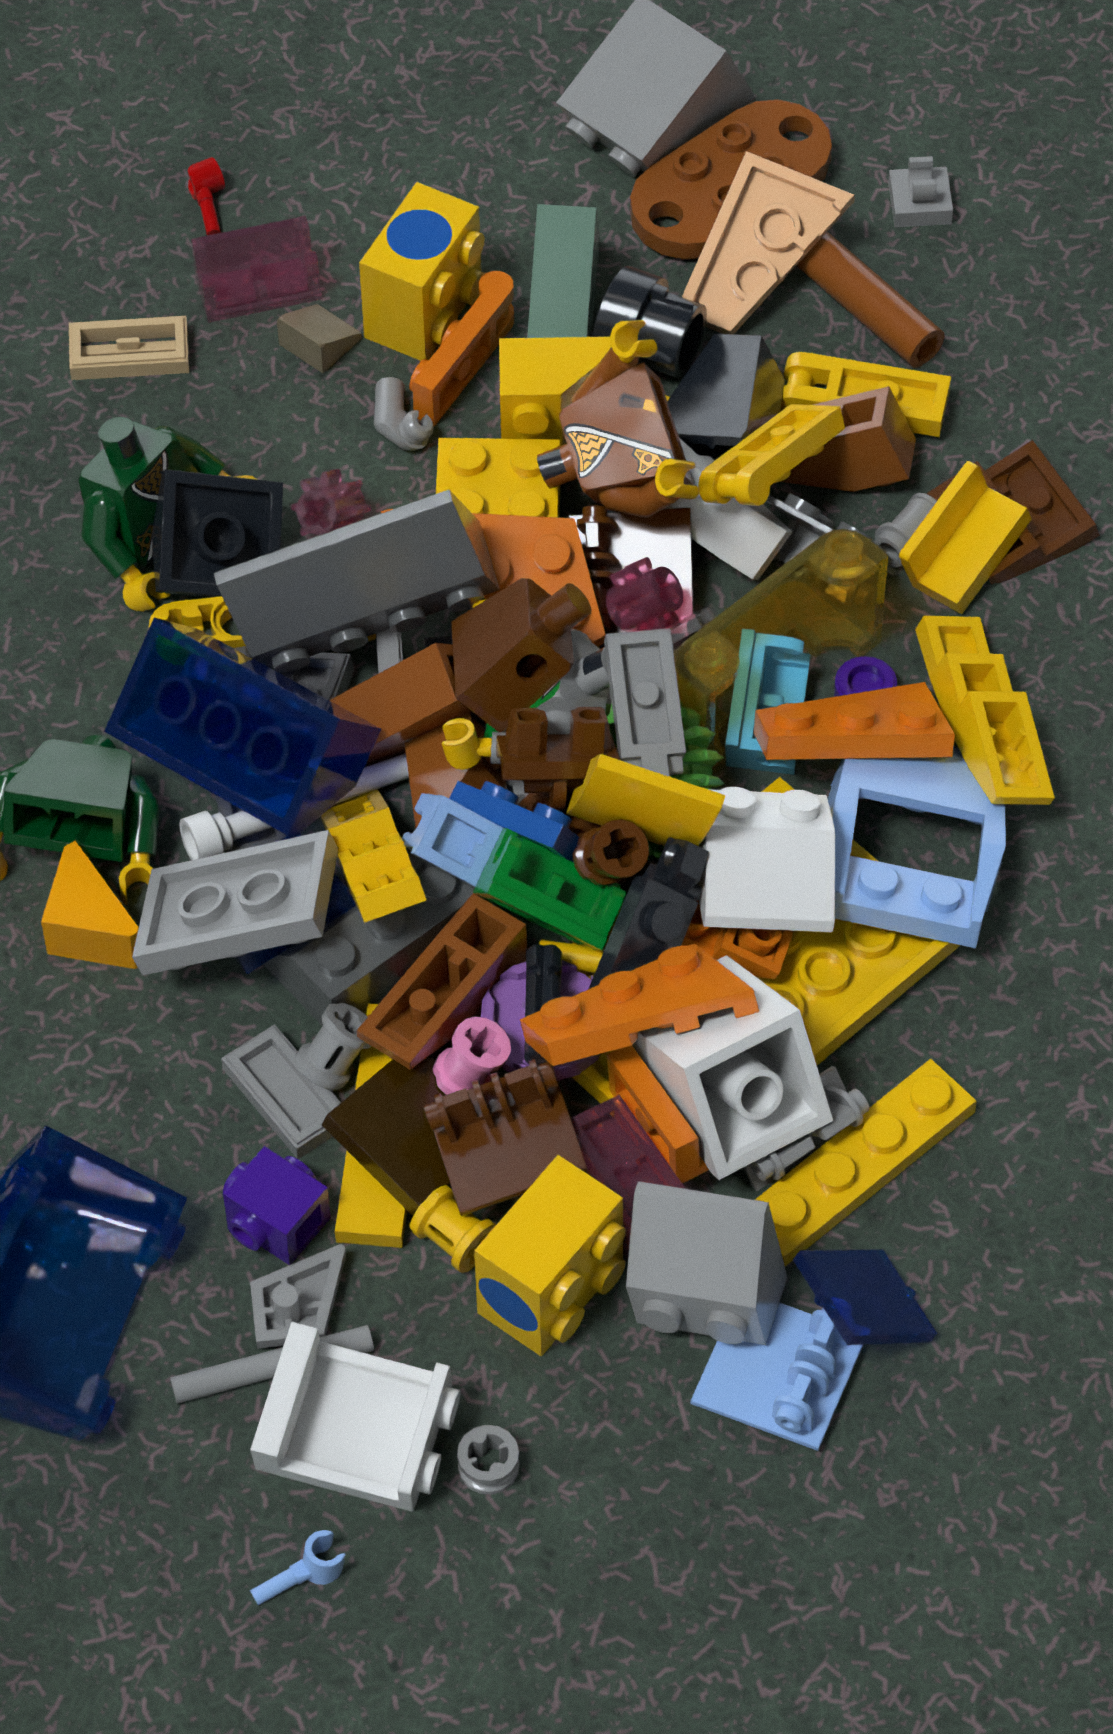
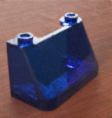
(70, 1266)

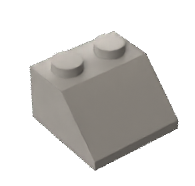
(704, 1264)

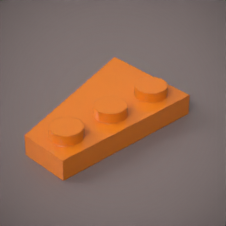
(858, 725)

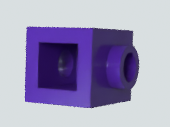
(275, 1204)

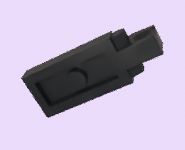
(655, 910)

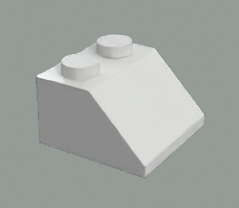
(770, 862)

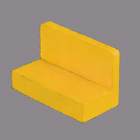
(962, 539)

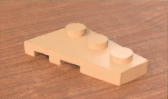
(759, 238)

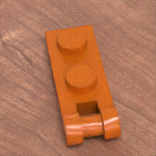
(464, 347)

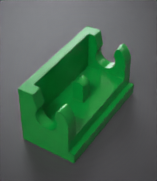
(548, 891)

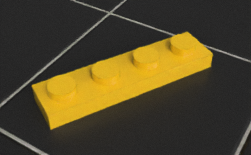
(865, 1157)

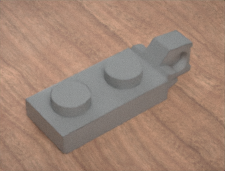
(646, 700)

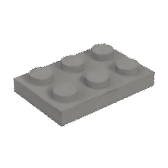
(236, 903)

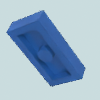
(542, 826)

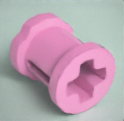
(477, 1050)

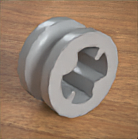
(476, 1444)

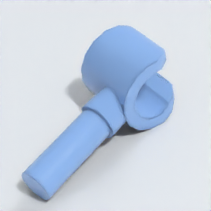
(306, 1569)

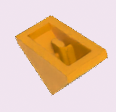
(85, 916)

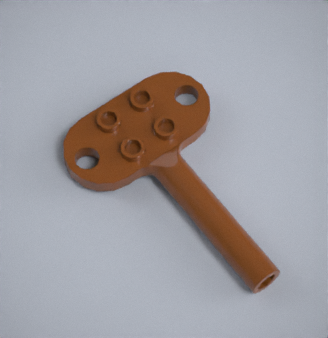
(697, 178)

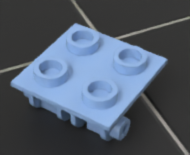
(783, 1385)

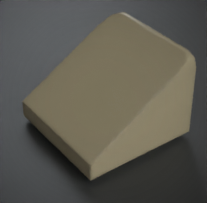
(316, 336)

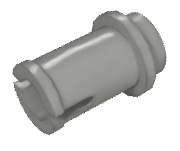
(895, 534)

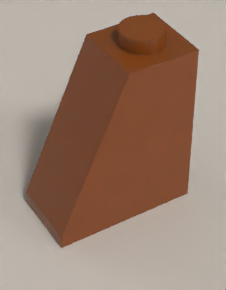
(407, 700)

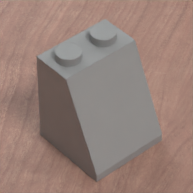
(651, 88)

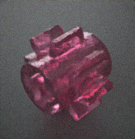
(329, 503)
(644, 597)

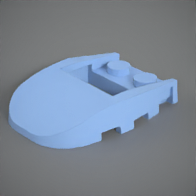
(907, 897)

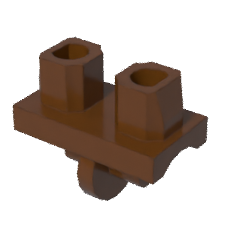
(553, 761)

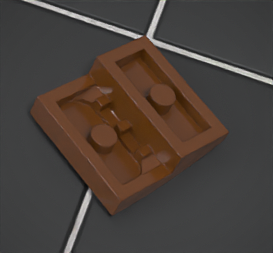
(1057, 516)

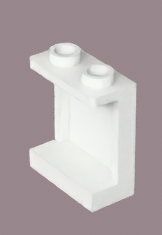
(353, 1421)

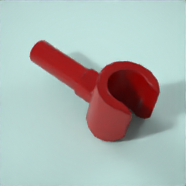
(204, 180)

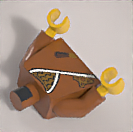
(622, 434)

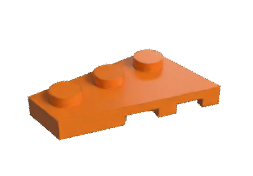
(656, 995)

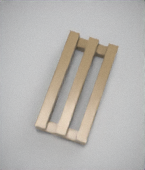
(129, 355)

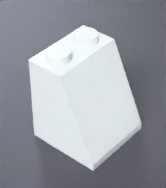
(740, 1080)

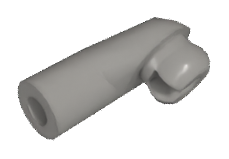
(394, 422)

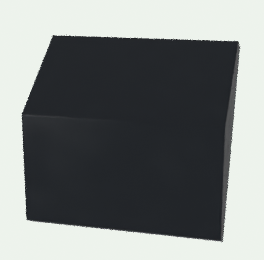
(209, 526)

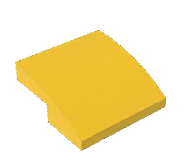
(647, 798)

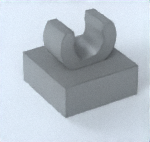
(920, 194)

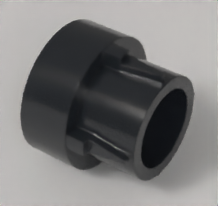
(669, 319)

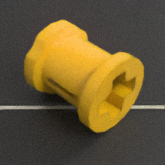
(455, 1234)

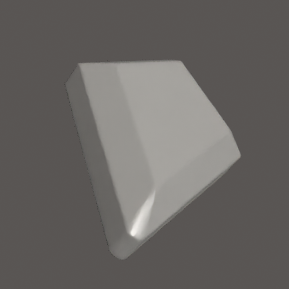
(296, 1294)

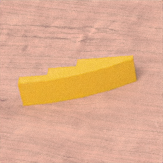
(987, 717)
(373, 856)

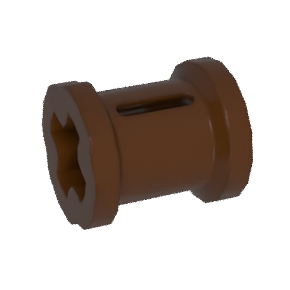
(612, 833)

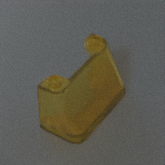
(820, 596)

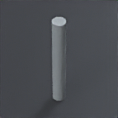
(254, 1367)

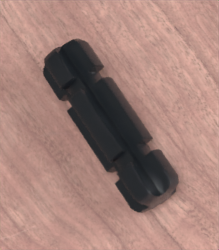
(542, 984)

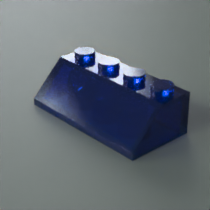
(239, 728)

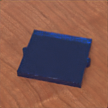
(864, 1296)

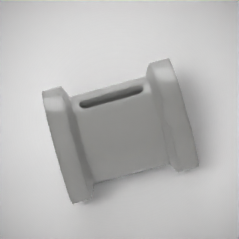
(333, 1046)

